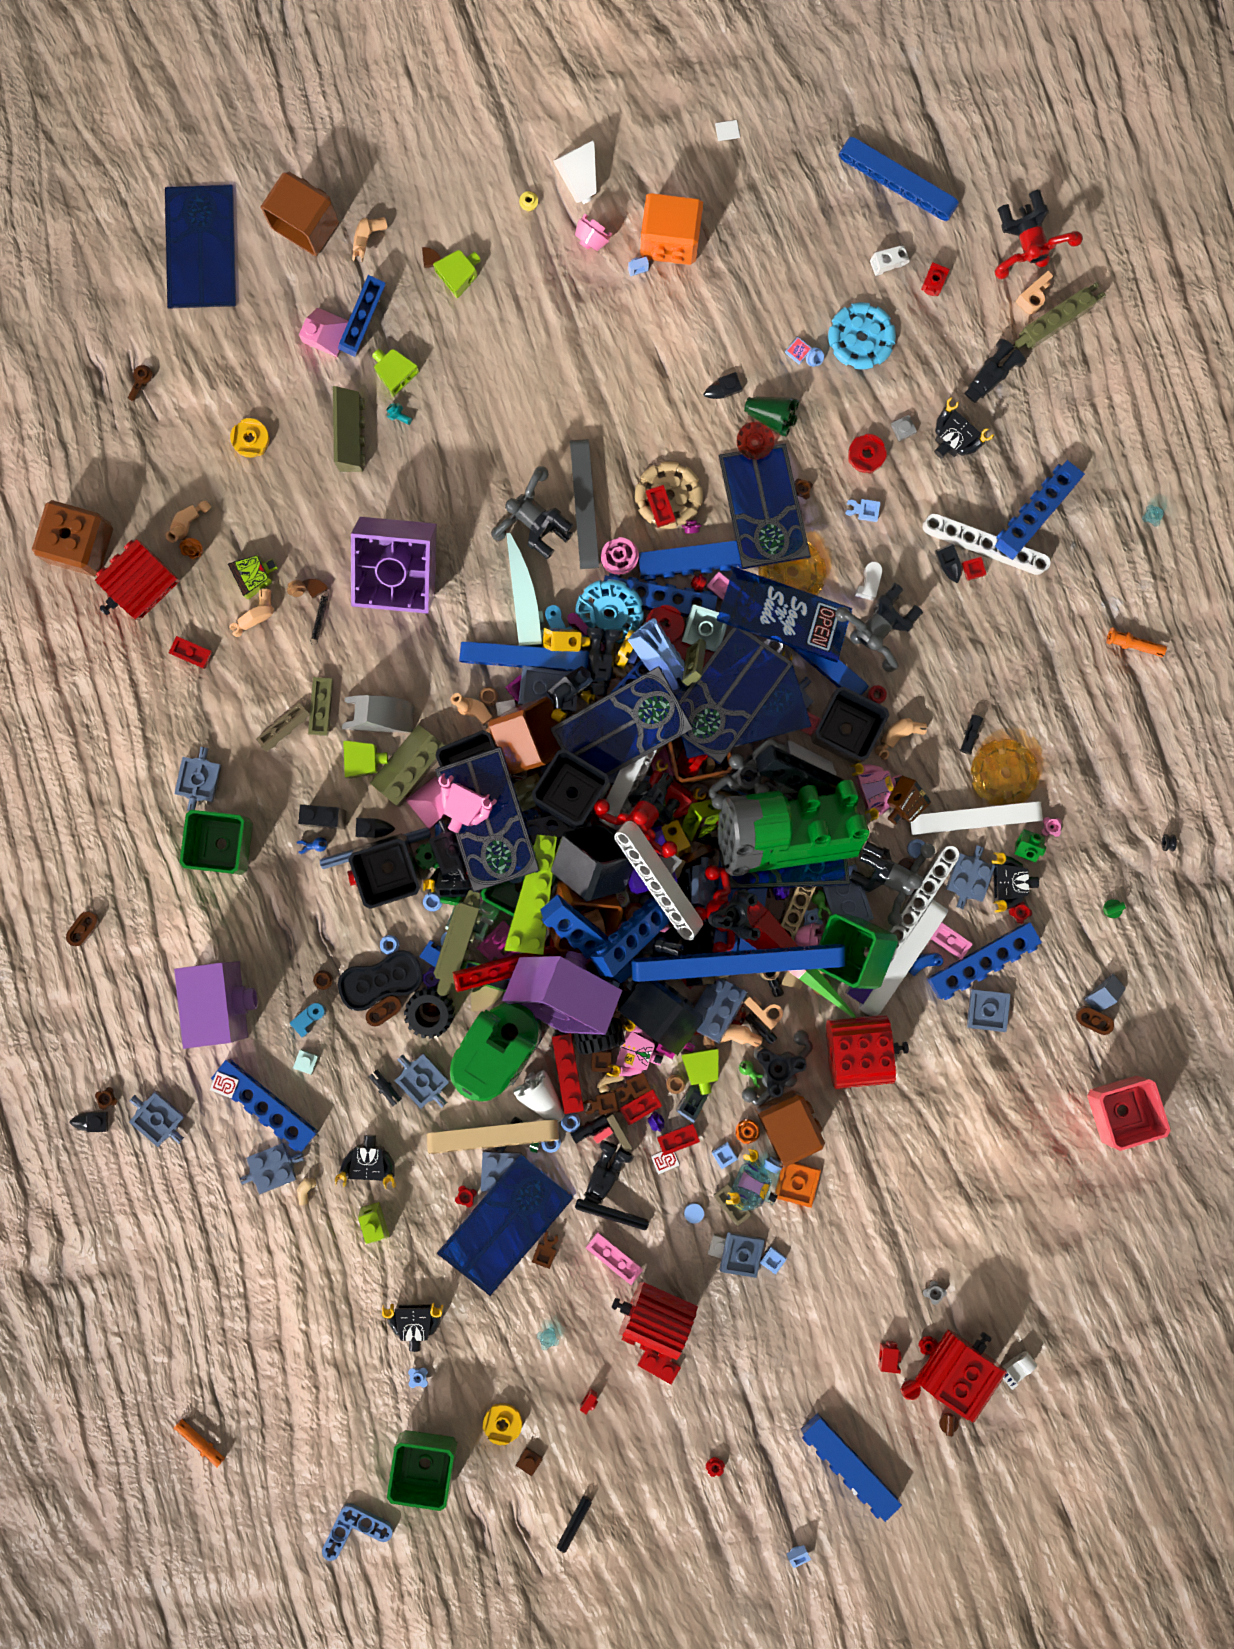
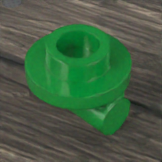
(1113, 908)

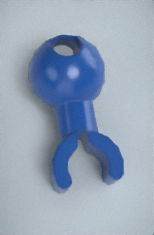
(317, 844)

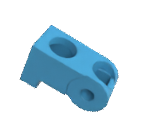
(554, 617)
(307, 1017)

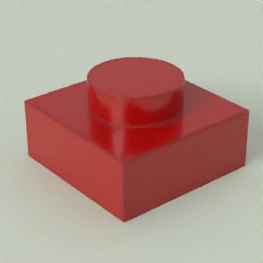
(974, 568)
(589, 1402)

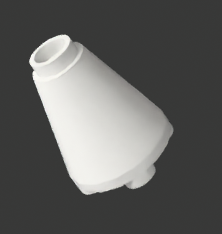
(540, 1096)

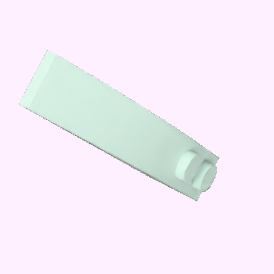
(526, 608)

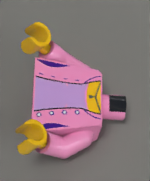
(874, 787)

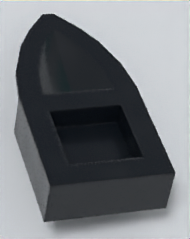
(724, 387)
(949, 562)
(372, 828)
(91, 1121)

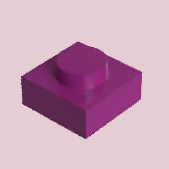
(514, 688)

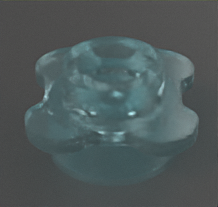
(1155, 521)
(550, 1332)

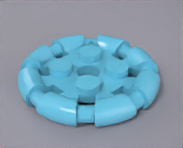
(862, 324)
(610, 601)

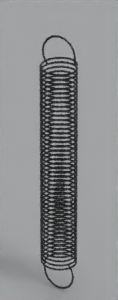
(318, 618)

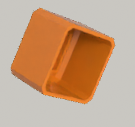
(671, 228)

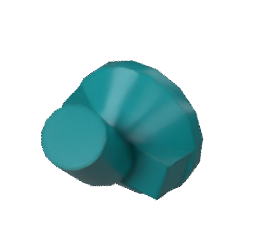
(394, 412)

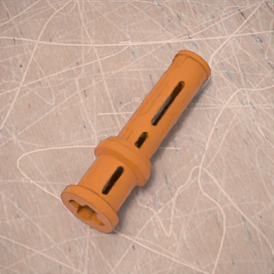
(1127, 641)

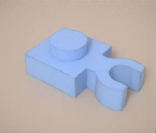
(867, 509)

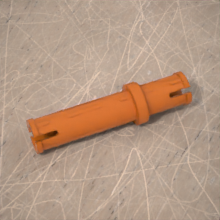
(199, 1443)

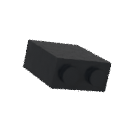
(322, 817)

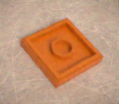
(798, 1184)

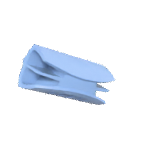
(656, 650)

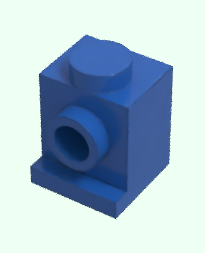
(431, 953)

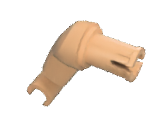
(363, 232)
(181, 522)
(256, 614)
(472, 708)
(896, 731)
(737, 1033)

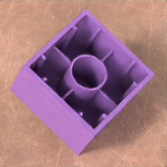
(393, 564)
(563, 993)
(213, 1004)

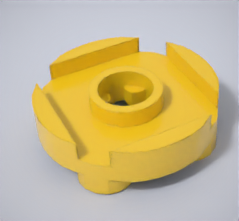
(243, 429)
(624, 651)
(508, 1433)

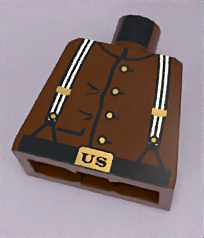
(907, 801)

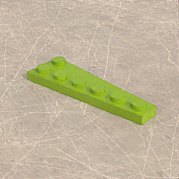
(527, 928)

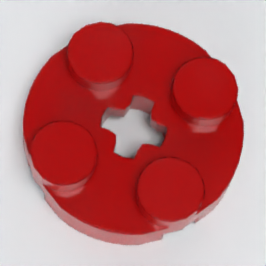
(877, 450)
(674, 620)
(689, 766)

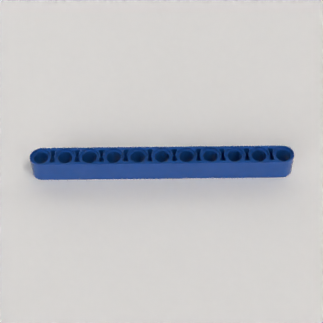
(738, 962)

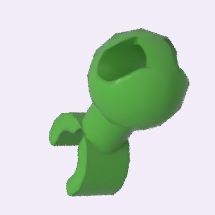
(819, 900)
(748, 1069)

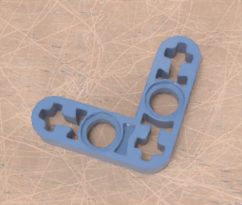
(349, 1523)

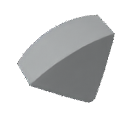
(380, 714)

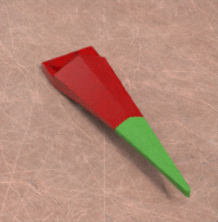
(775, 936)

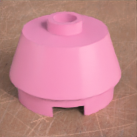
(591, 233)
(619, 556)
(809, 934)

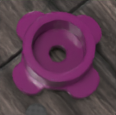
(692, 526)

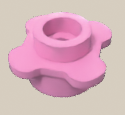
(1056, 826)

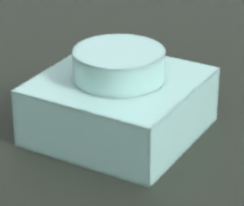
(305, 1062)

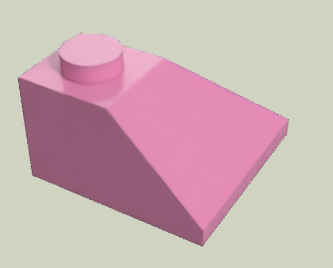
(323, 331)
(428, 803)

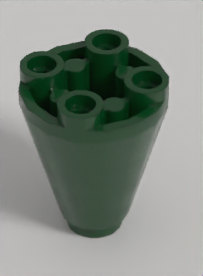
(773, 412)

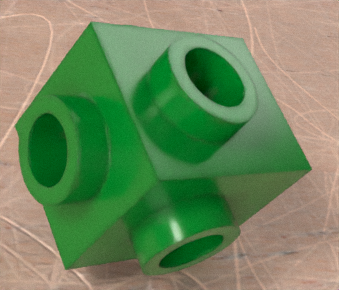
(1030, 845)
(422, 861)

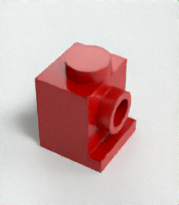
(938, 273)
(889, 1357)

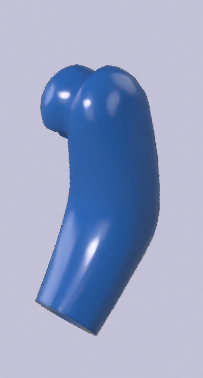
(926, 960)

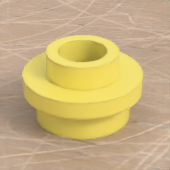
(531, 205)

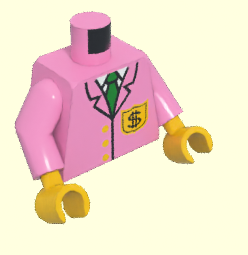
(635, 1053)

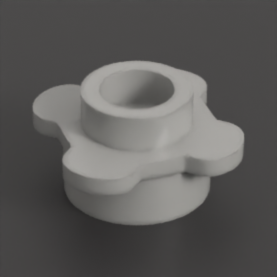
(935, 1298)

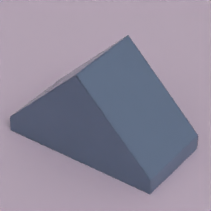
(1105, 994)
(691, 1103)

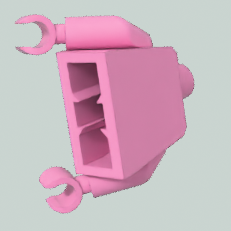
(463, 804)

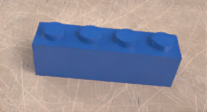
(361, 316)

